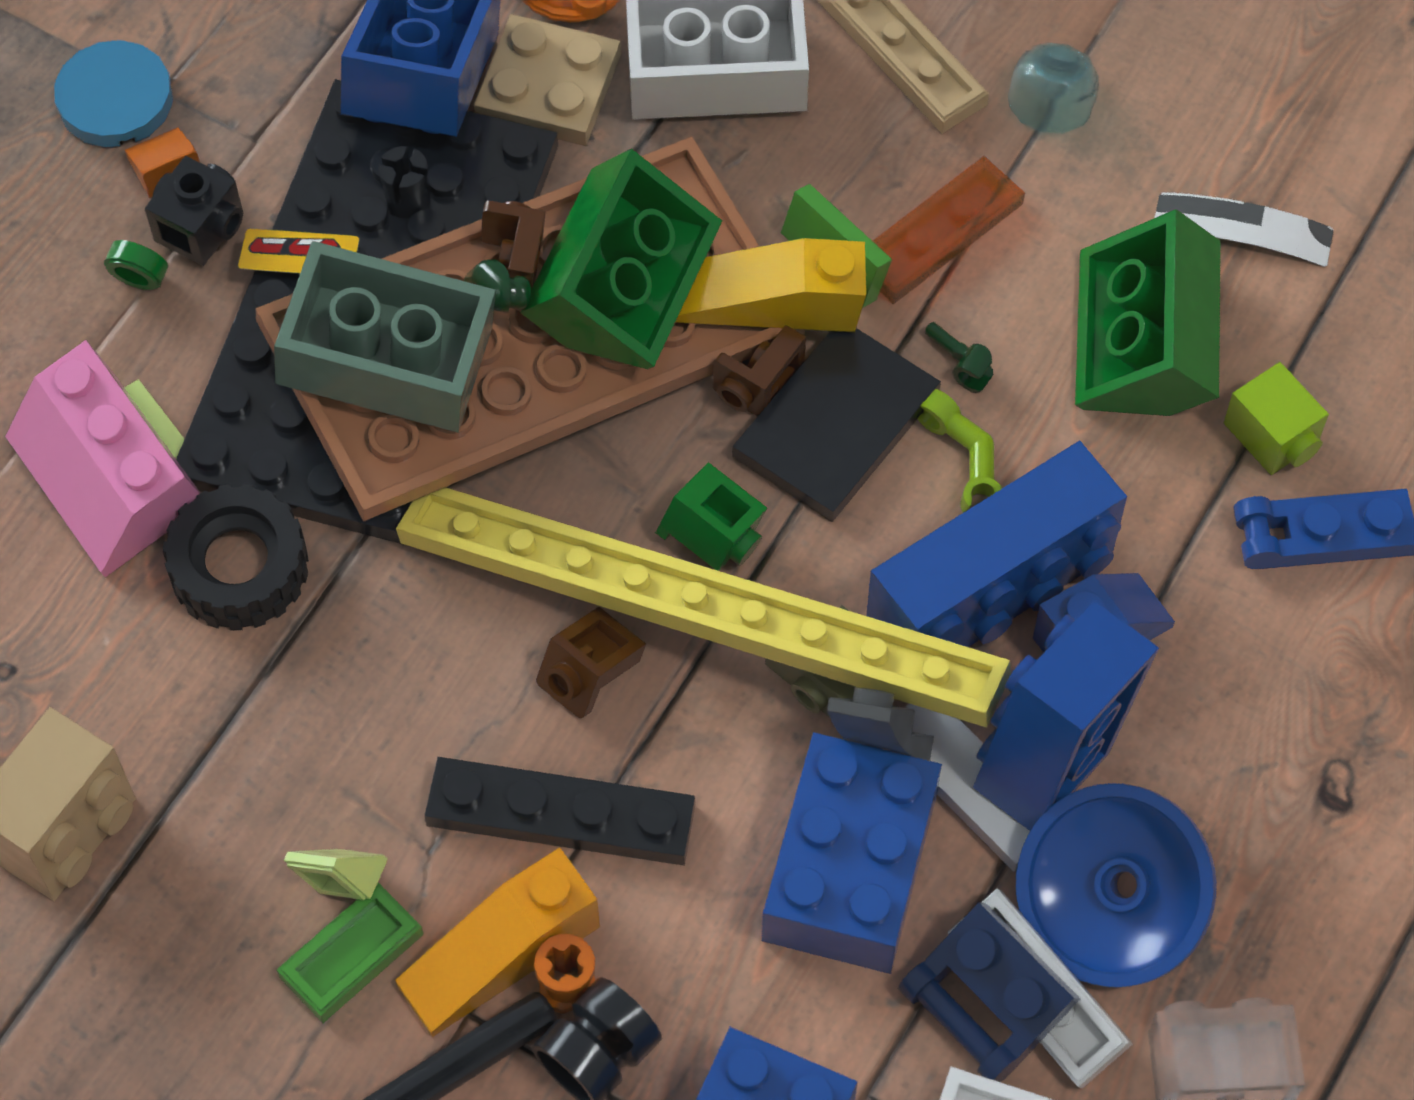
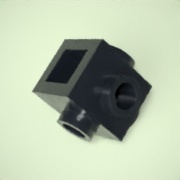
(195, 209)

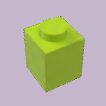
(1276, 419)

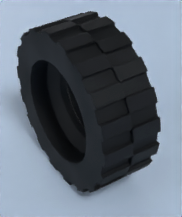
(228, 511)

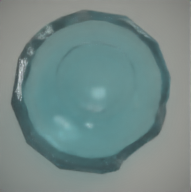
(1053, 88)

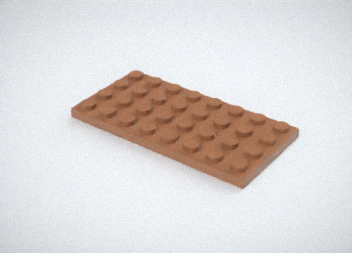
(527, 381)

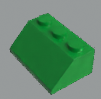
(622, 263)
(1149, 319)

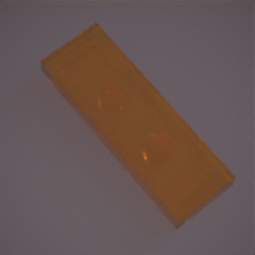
(946, 225)

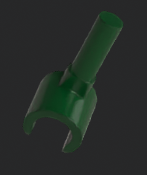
(974, 362)

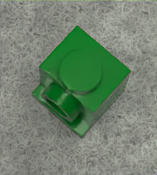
(714, 518)

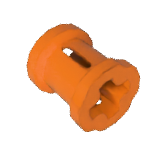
(564, 954)

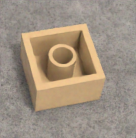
(59, 803)

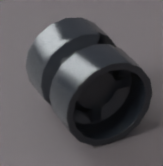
(592, 1066)

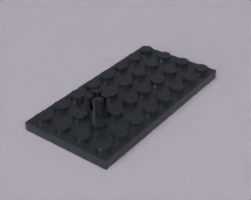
(392, 193)

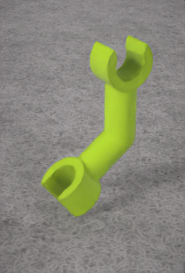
(943, 416)

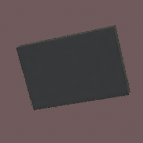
(835, 420)

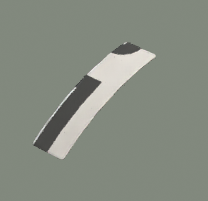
(1253, 225)

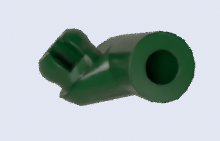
(510, 291)

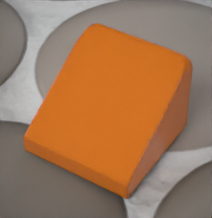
(159, 156)

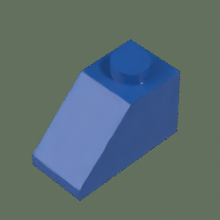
(1121, 594)

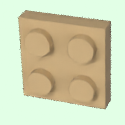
(549, 78)

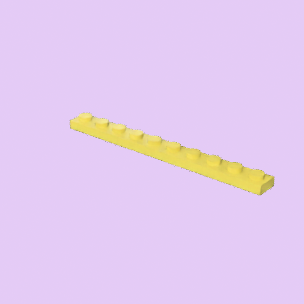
(709, 604)

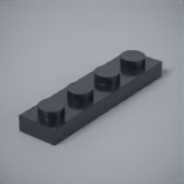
(560, 811)

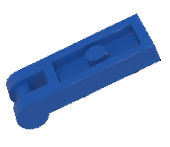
(1326, 528)

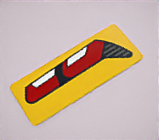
(285, 249)

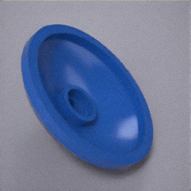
(1072, 876)

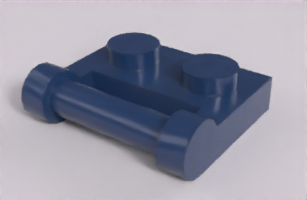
(1004, 977)

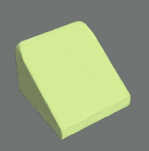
(338, 871)

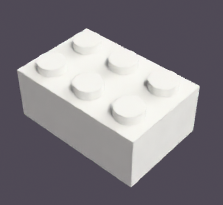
(716, 57)

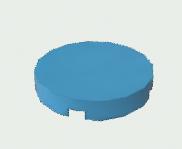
(113, 93)

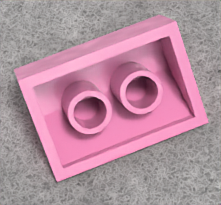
(98, 458)

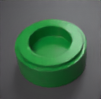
(135, 265)

